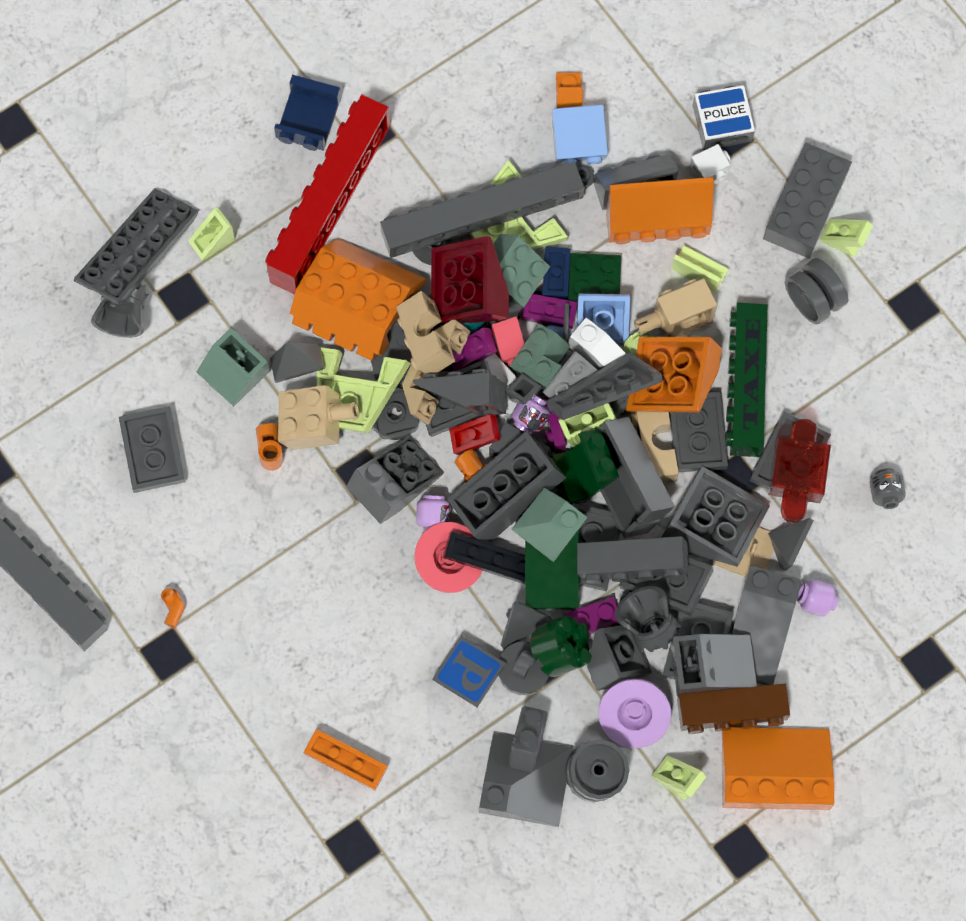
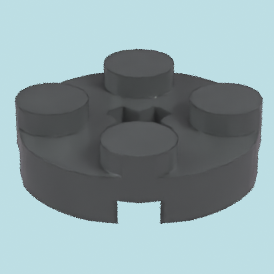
(396, 429)

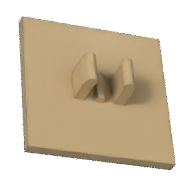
(757, 554)

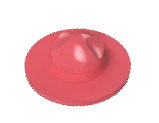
(440, 572)

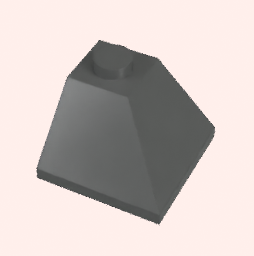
(615, 658)

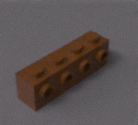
(733, 707)

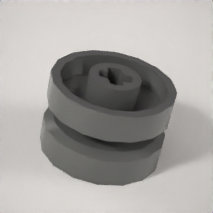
(816, 291)
(581, 775)

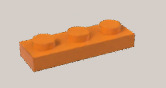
(345, 759)

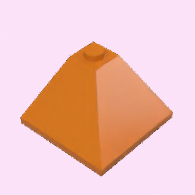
(687, 373)

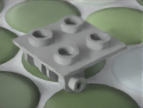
(571, 373)

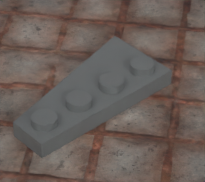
(610, 383)

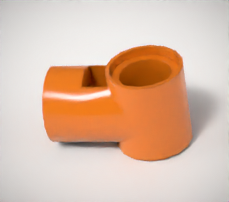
(268, 442)
(469, 464)

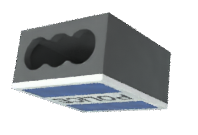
(723, 117)

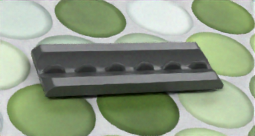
(136, 246)

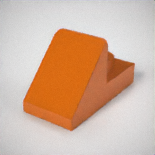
(568, 90)

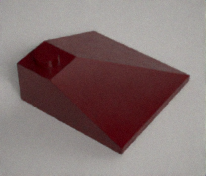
(468, 282)

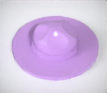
(634, 713)

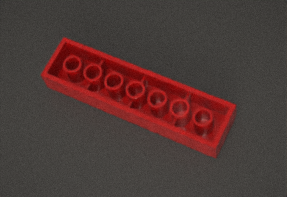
(329, 193)

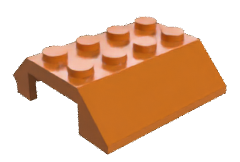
(352, 297)

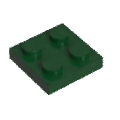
(593, 274)

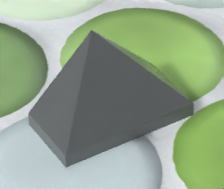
(296, 360)
(789, 541)

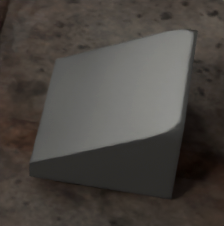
(523, 389)

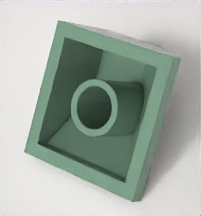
(549, 524)

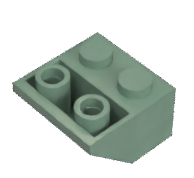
(233, 367)

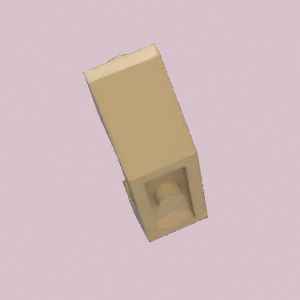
(419, 401)

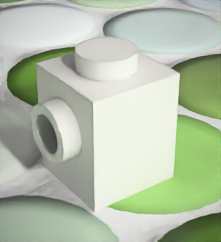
(711, 163)

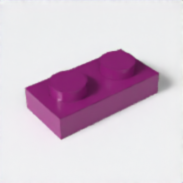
(548, 311)
(477, 348)
(555, 434)
(596, 615)

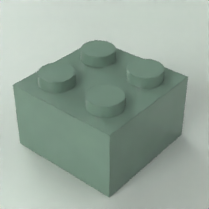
(520, 267)

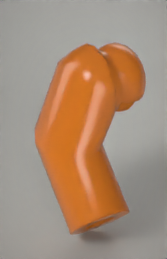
(175, 606)

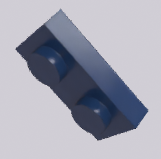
(557, 277)

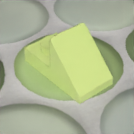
(846, 234)
(678, 777)

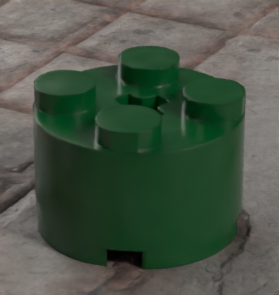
(561, 646)

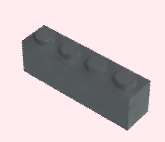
(632, 559)

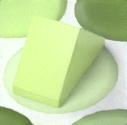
(212, 235)

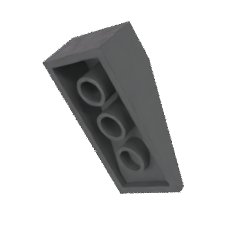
(766, 615)

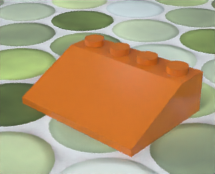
(660, 210)
(777, 769)

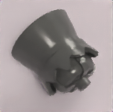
(122, 319)
(648, 618)

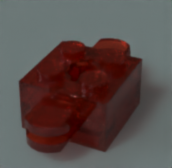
(799, 470)

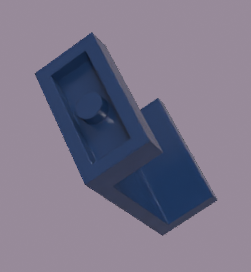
(308, 113)

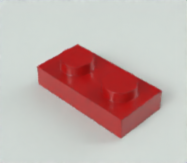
(474, 434)

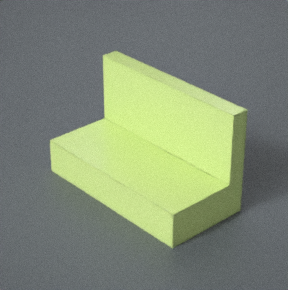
(698, 267)

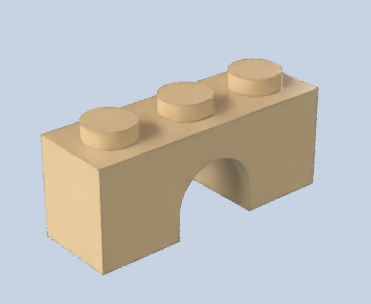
(417, 318)
(649, 425)

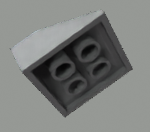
(717, 518)
(524, 794)

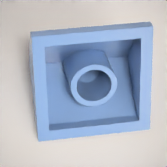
(607, 312)

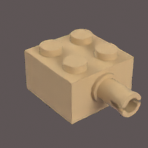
(680, 310)
(311, 417)

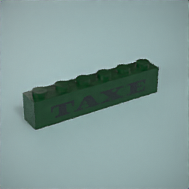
(748, 380)

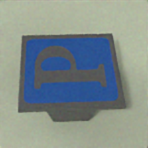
(469, 671)

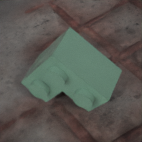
(541, 356)

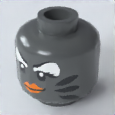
(887, 488)

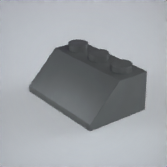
(650, 170)

